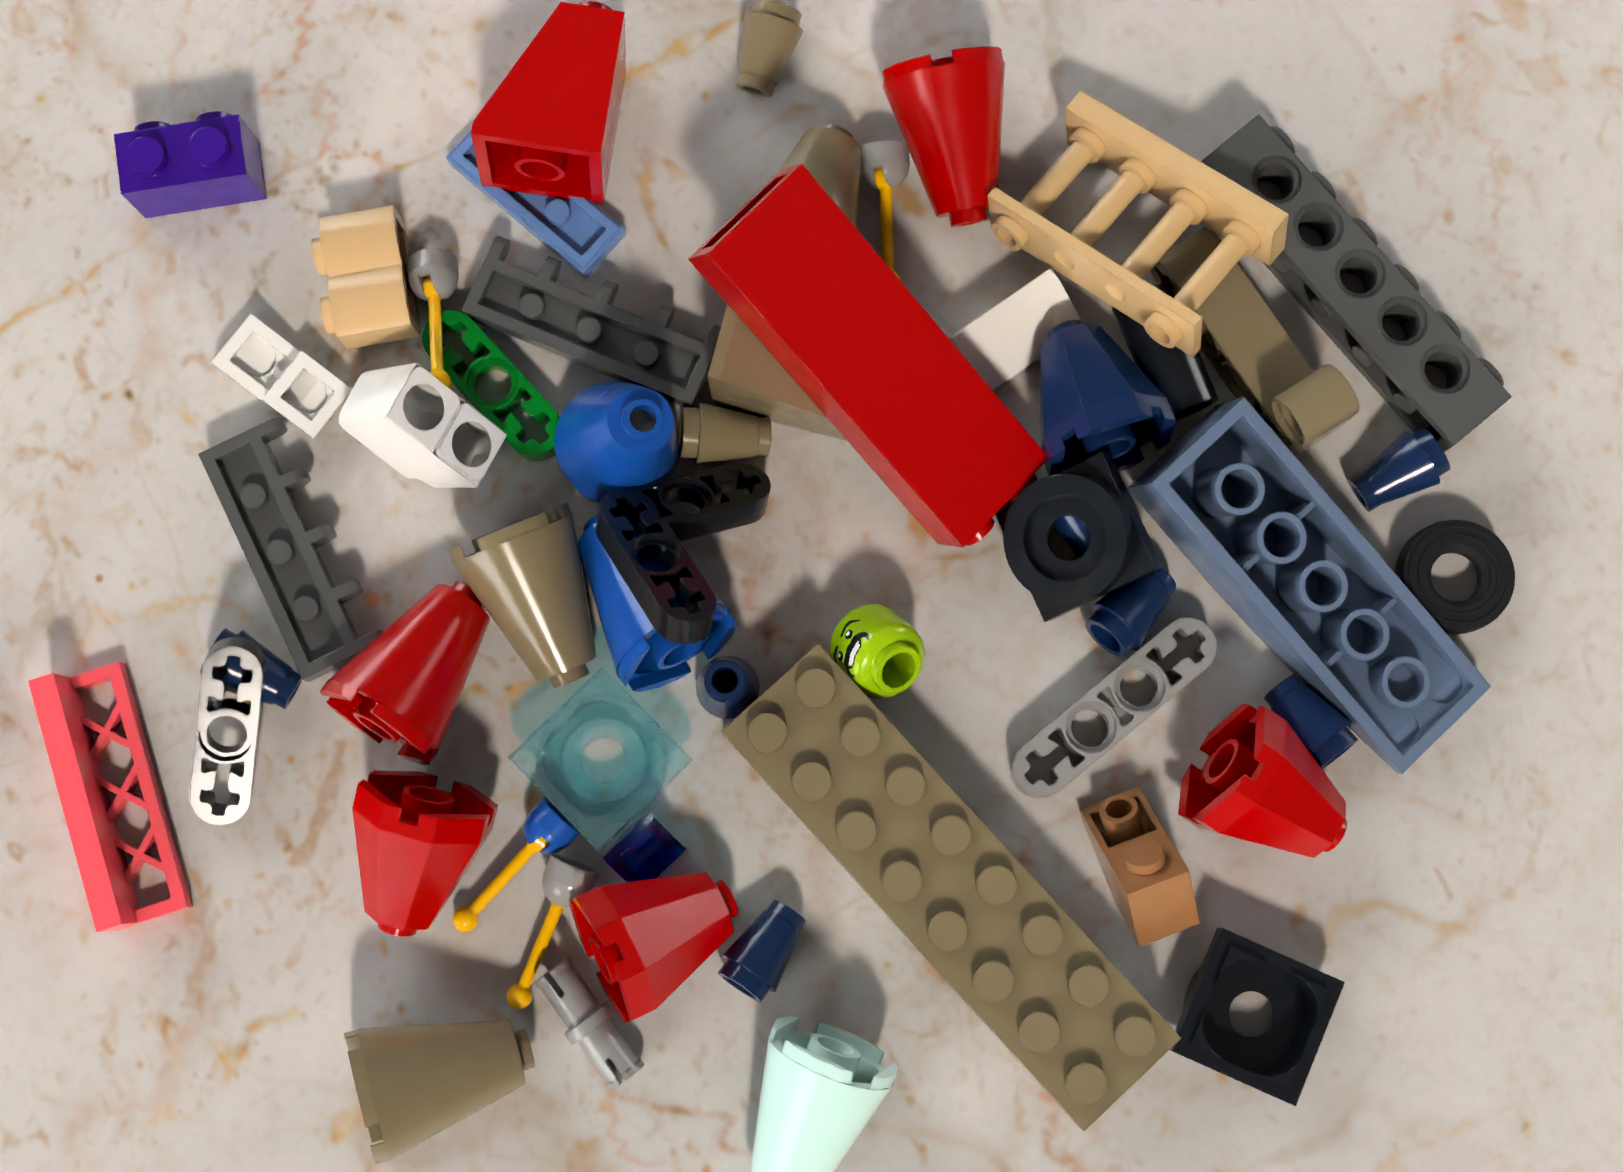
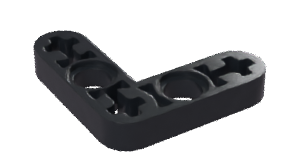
(726, 499)

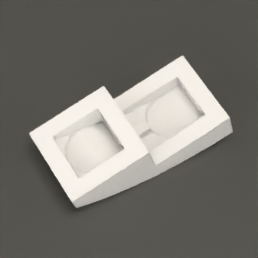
(281, 376)

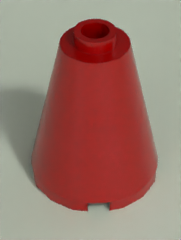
(952, 126)
(413, 672)

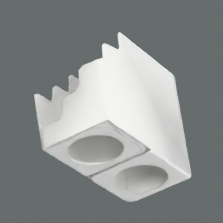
(378, 421)

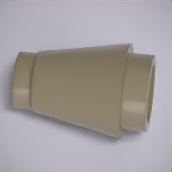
(767, 45)
(721, 434)

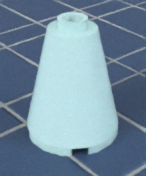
(815, 1096)

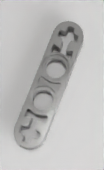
(1109, 703)

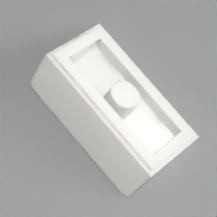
(1011, 332)

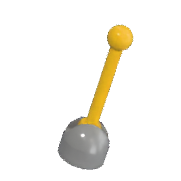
(885, 167)
(434, 278)
(561, 882)

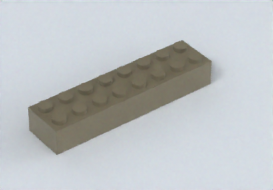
(951, 887)

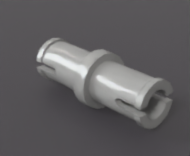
(589, 1023)

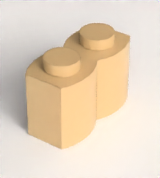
(367, 278)

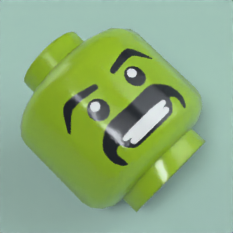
(877, 650)

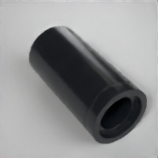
(1171, 370)

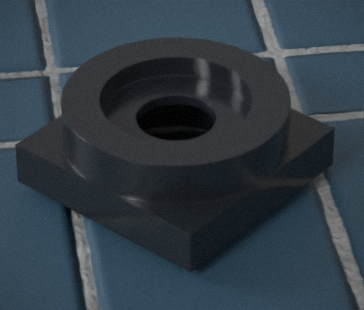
(1118, 540)
(1301, 1012)

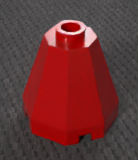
(1263, 786)
(415, 845)
(652, 935)

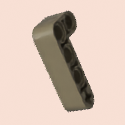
(1257, 353)

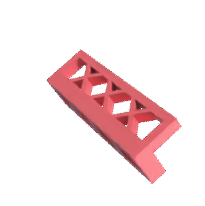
(87, 804)

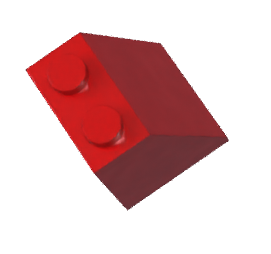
(557, 108)

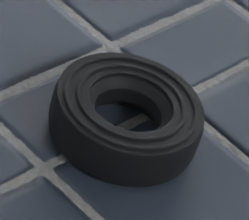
(1483, 550)

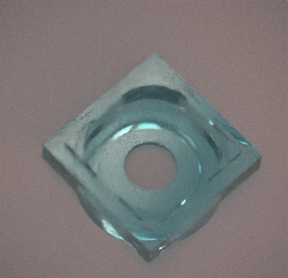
(555, 752)

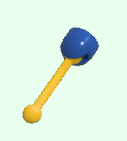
(545, 832)

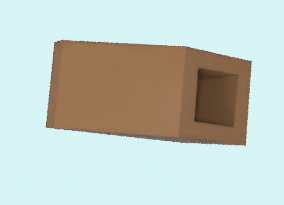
(1141, 866)

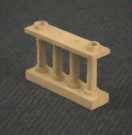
(1171, 175)

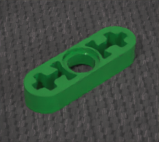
(537, 407)

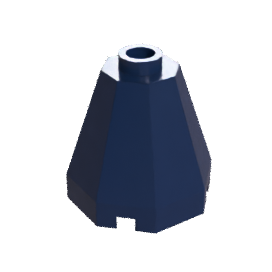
(1096, 400)

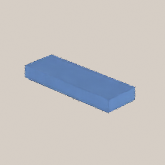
(570, 228)

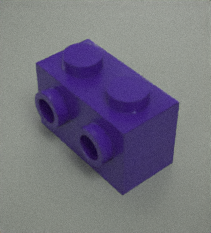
(190, 165)

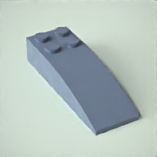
(1308, 582)

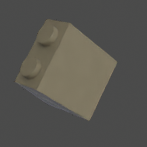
(753, 382)

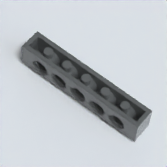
(1355, 319)

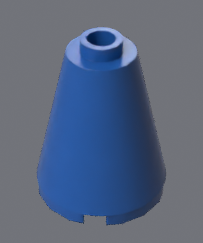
(615, 438)
(636, 648)

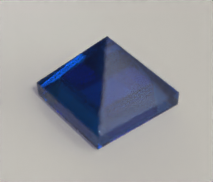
(643, 850)

